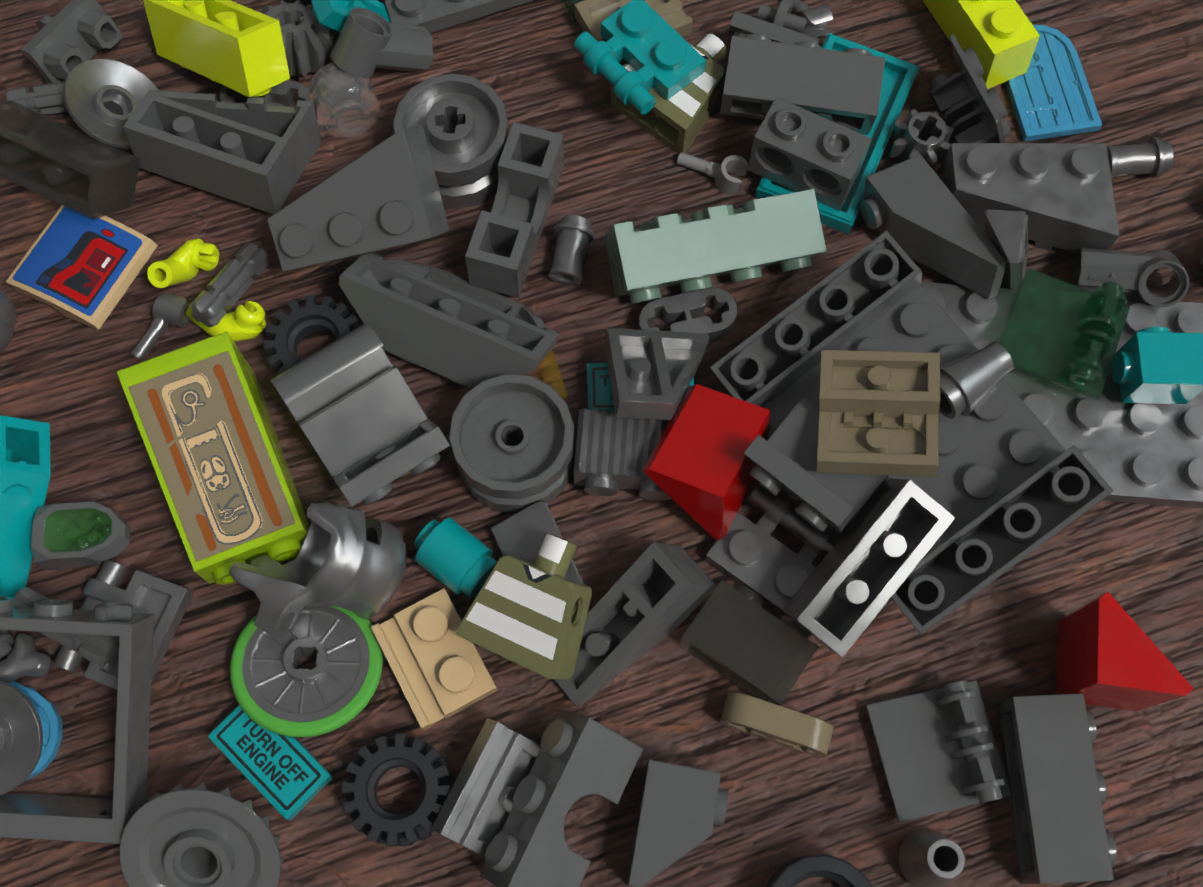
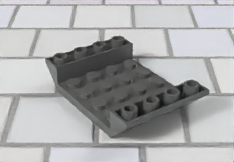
(996, 466)

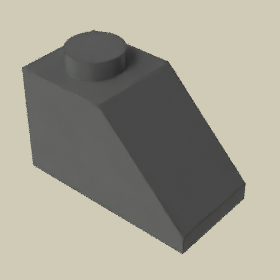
(674, 817)

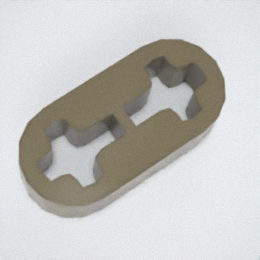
(777, 724)

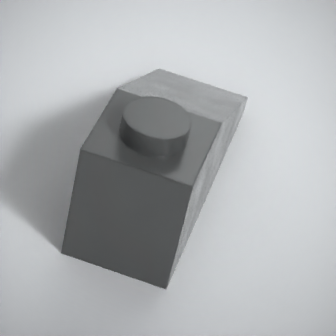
(932, 225)
(636, 616)

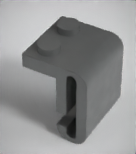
(360, 416)
(790, 465)

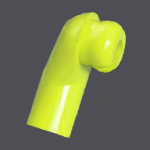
(183, 264)
(241, 325)

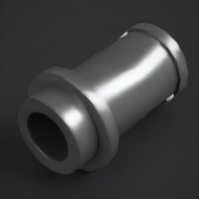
(1136, 159)
(572, 239)

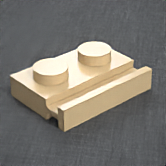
(431, 662)

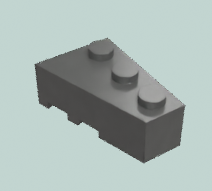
(365, 207)

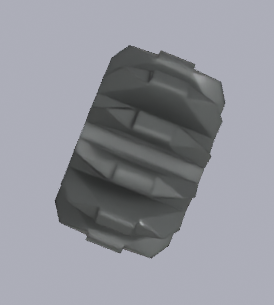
(304, 38)

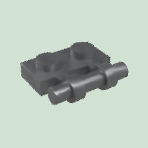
(762, 562)
(147, 596)

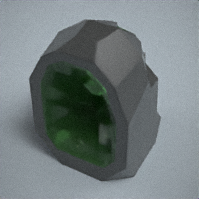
(77, 535)

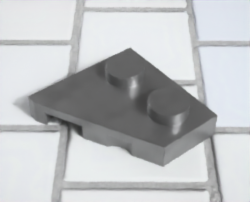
(651, 370)

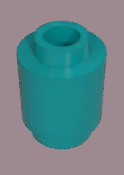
(454, 556)

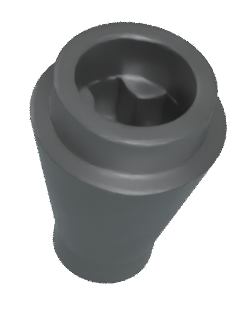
(971, 379)
(918, 863)

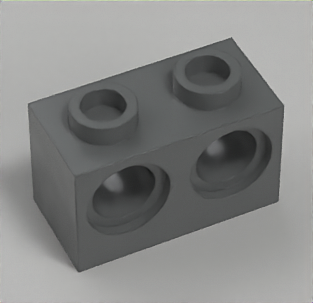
(808, 153)

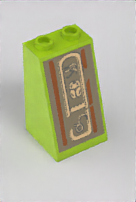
(216, 456)

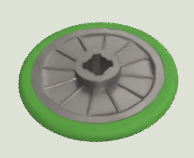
(307, 700)

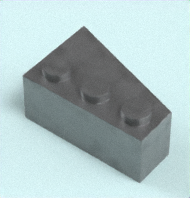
(1057, 184)

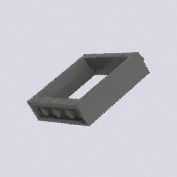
(91, 817)

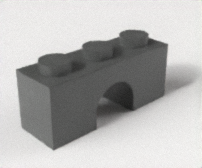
(510, 234)
(574, 761)

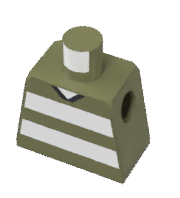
(683, 115)
(532, 611)

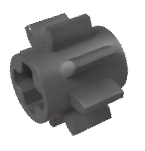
(921, 134)

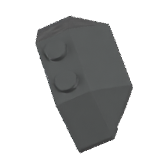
(445, 321)

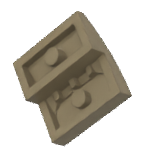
(879, 413)

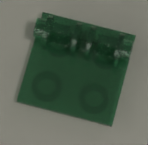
(1066, 332)

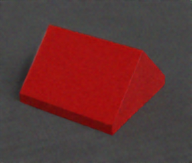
(703, 456)
(1113, 659)

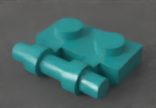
(650, 47)

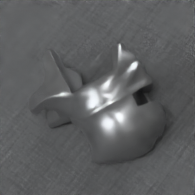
(340, 565)

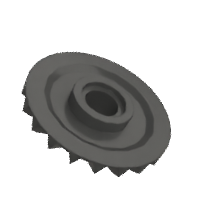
(199, 842)

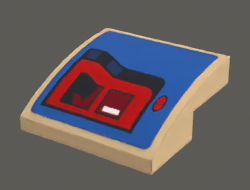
(82, 265)

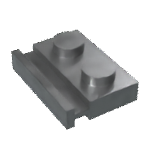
(486, 787)

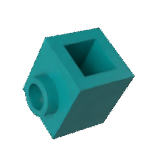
(1159, 367)

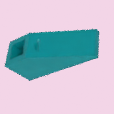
(23, 489)

